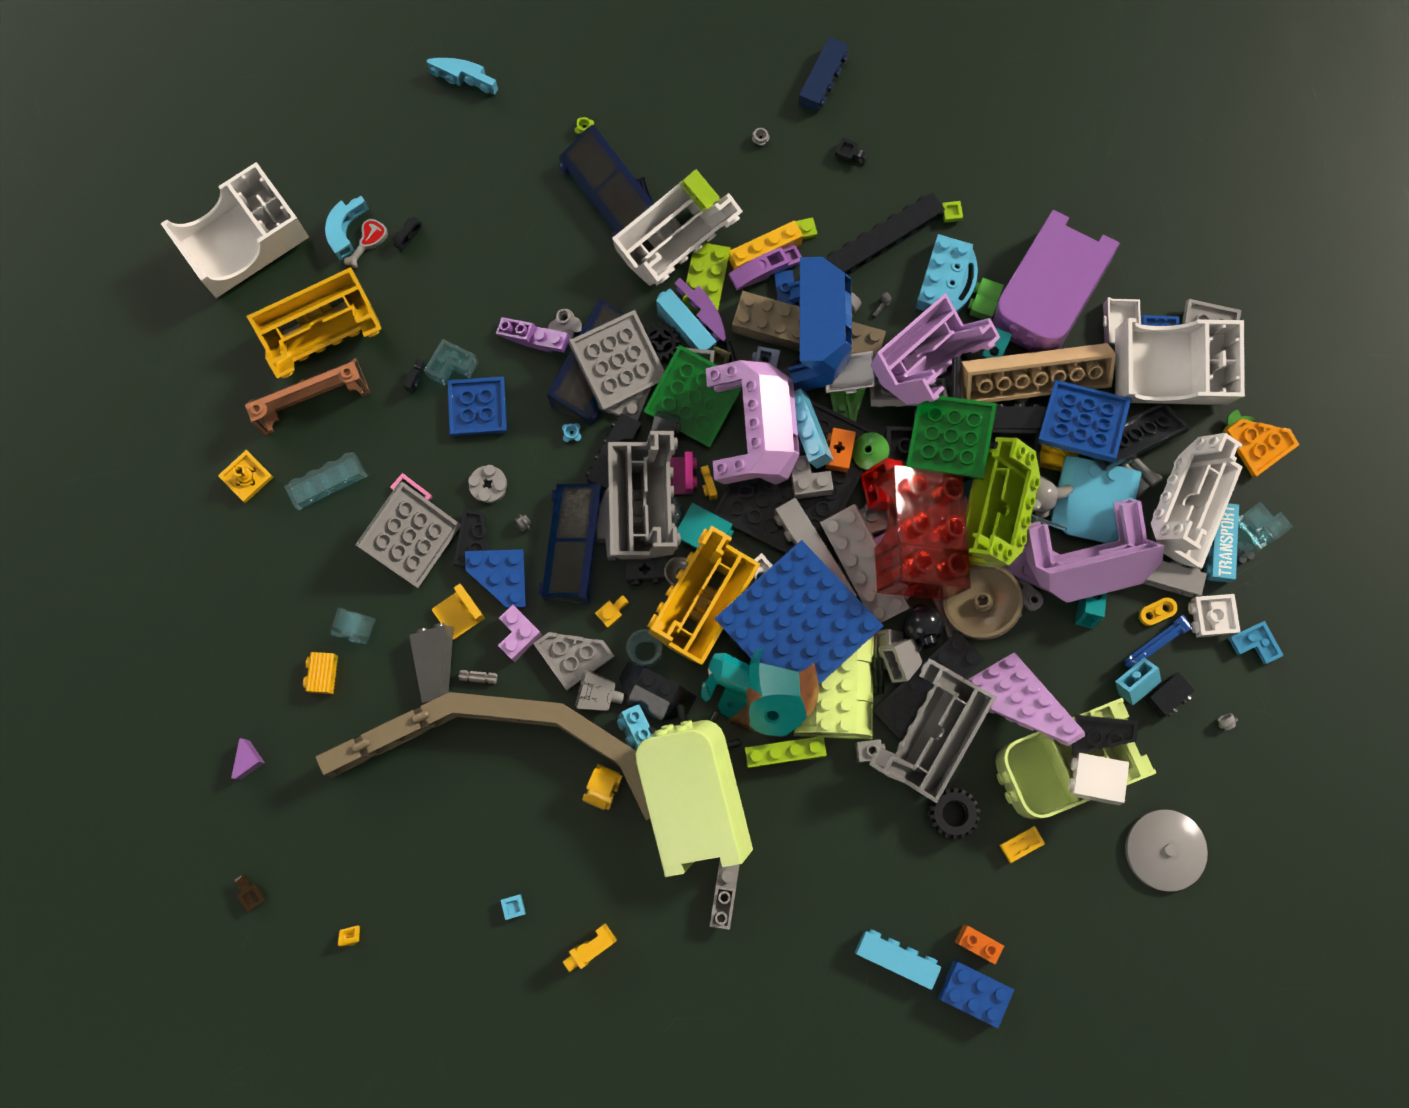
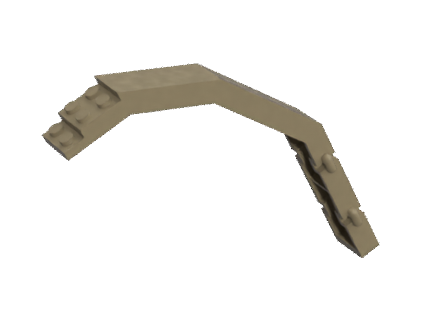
(488, 708)

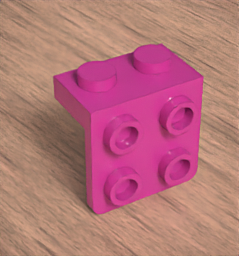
(683, 474)

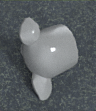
(1048, 495)

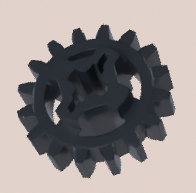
(668, 342)

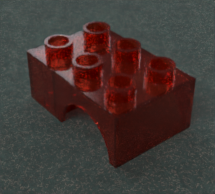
(925, 535)

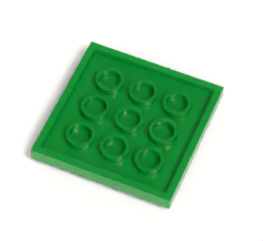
(686, 395)
(952, 436)

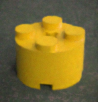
(601, 787)

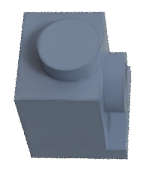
(768, 354)

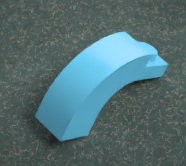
(337, 224)

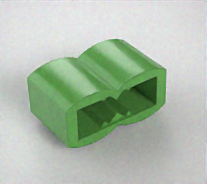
(986, 299)

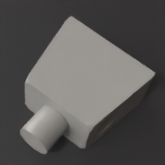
(902, 659)

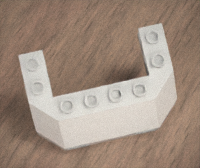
(668, 237)
(1196, 498)

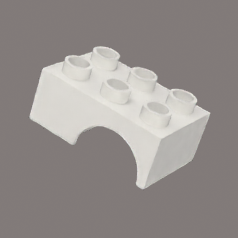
(240, 233)
(1180, 362)

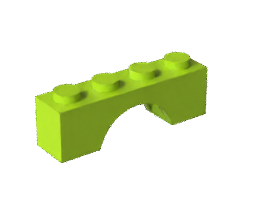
(785, 752)

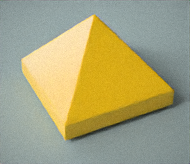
(349, 936)

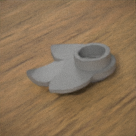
(570, 325)

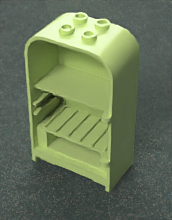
(1039, 768)
(692, 796)

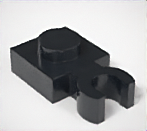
(413, 379)

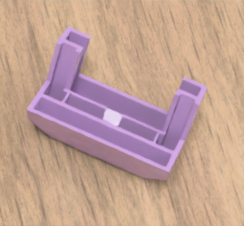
(926, 349)
(768, 422)
(1099, 567)

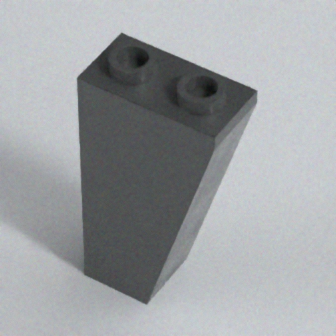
(432, 660)

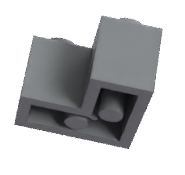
(809, 484)

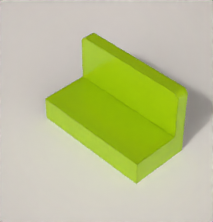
(699, 190)

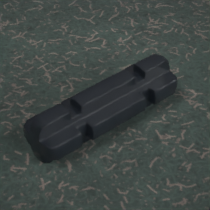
(878, 676)

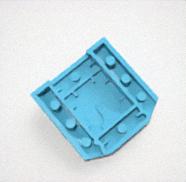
(1089, 507)

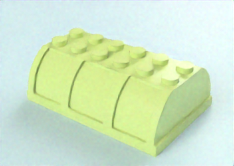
(844, 700)

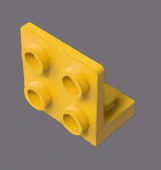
(458, 612)

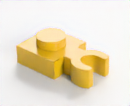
(709, 487)

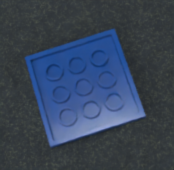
(1084, 421)

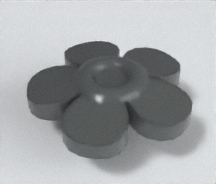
(1243, 552)

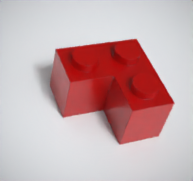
(876, 497)

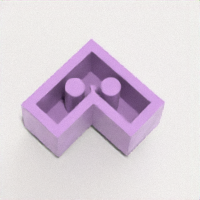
(522, 633)

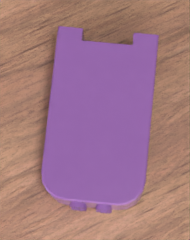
(1052, 285)

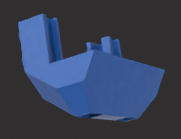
(824, 323)

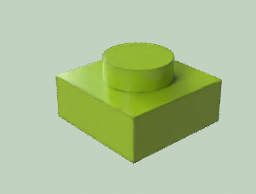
(952, 211)
(807, 228)

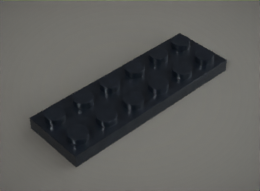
(1146, 432)
(901, 705)

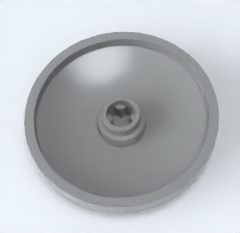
(1166, 850)

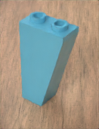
(677, 315)

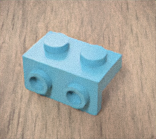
(634, 726)

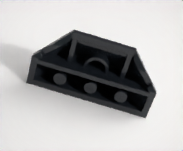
(654, 692)

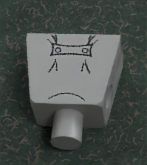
(597, 692)

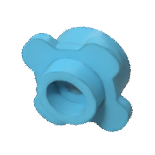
(567, 428)

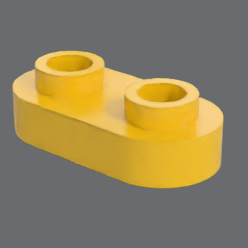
(1156, 611)

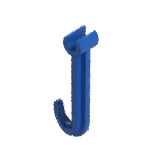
(1179, 626)

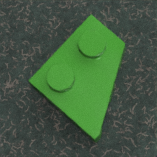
(847, 404)

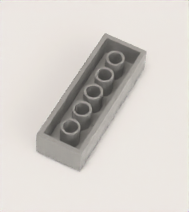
(856, 551)

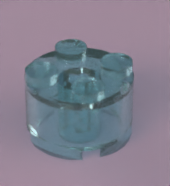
(352, 626)

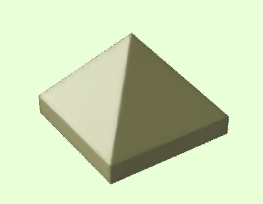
(721, 356)

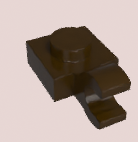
(250, 895)

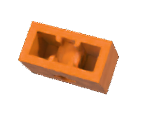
(845, 440)
(979, 944)

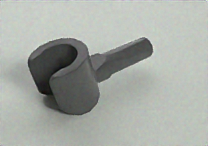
(886, 300)

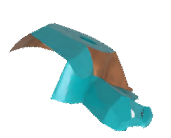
(762, 695)

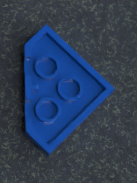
(499, 574)

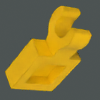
(610, 612)

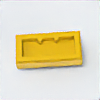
(1022, 844)

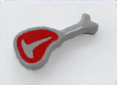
(373, 235)

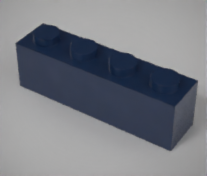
(823, 74)

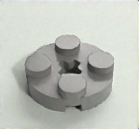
(487, 495)

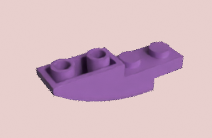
(764, 266)
(709, 314)
(532, 336)

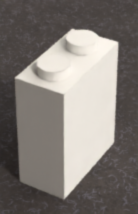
(1098, 779)

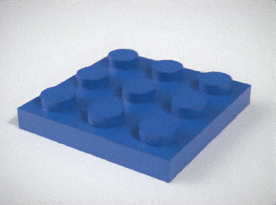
(477, 406)

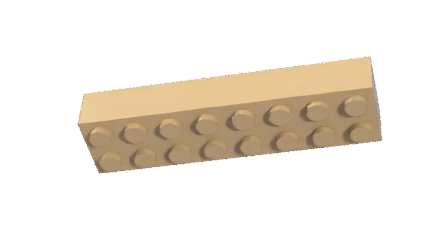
(1036, 373)

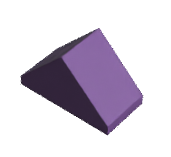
(246, 760)

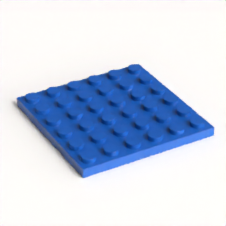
(799, 616)

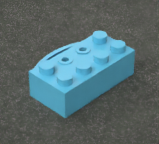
(941, 271)

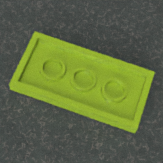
(708, 271)

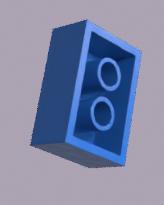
(975, 994)

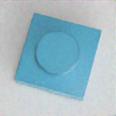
(513, 907)

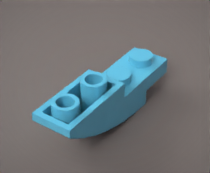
(459, 70)

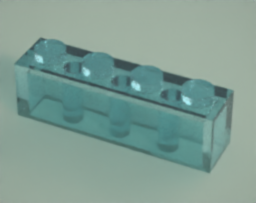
(325, 481)

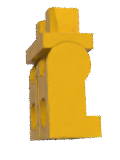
(588, 950)

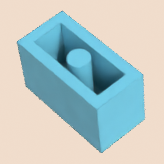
(1138, 681)

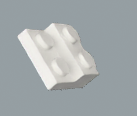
(1214, 615)

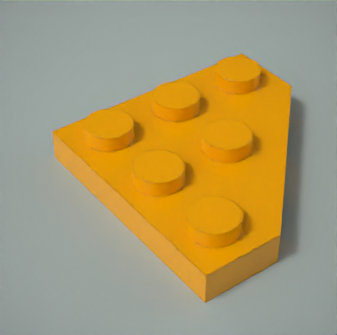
(1261, 444)

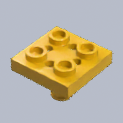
(241, 471)

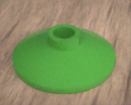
(879, 450)

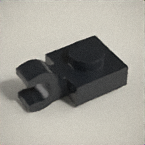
(848, 150)

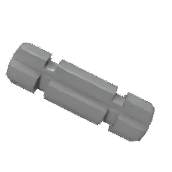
(478, 677)

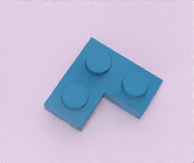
(1261, 639)

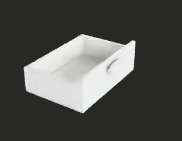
(1115, 313)
(855, 375)

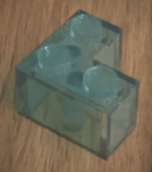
(449, 358)
(1263, 526)

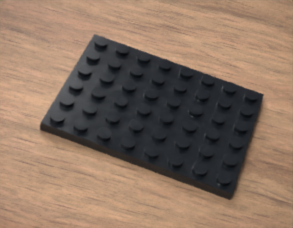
(753, 502)

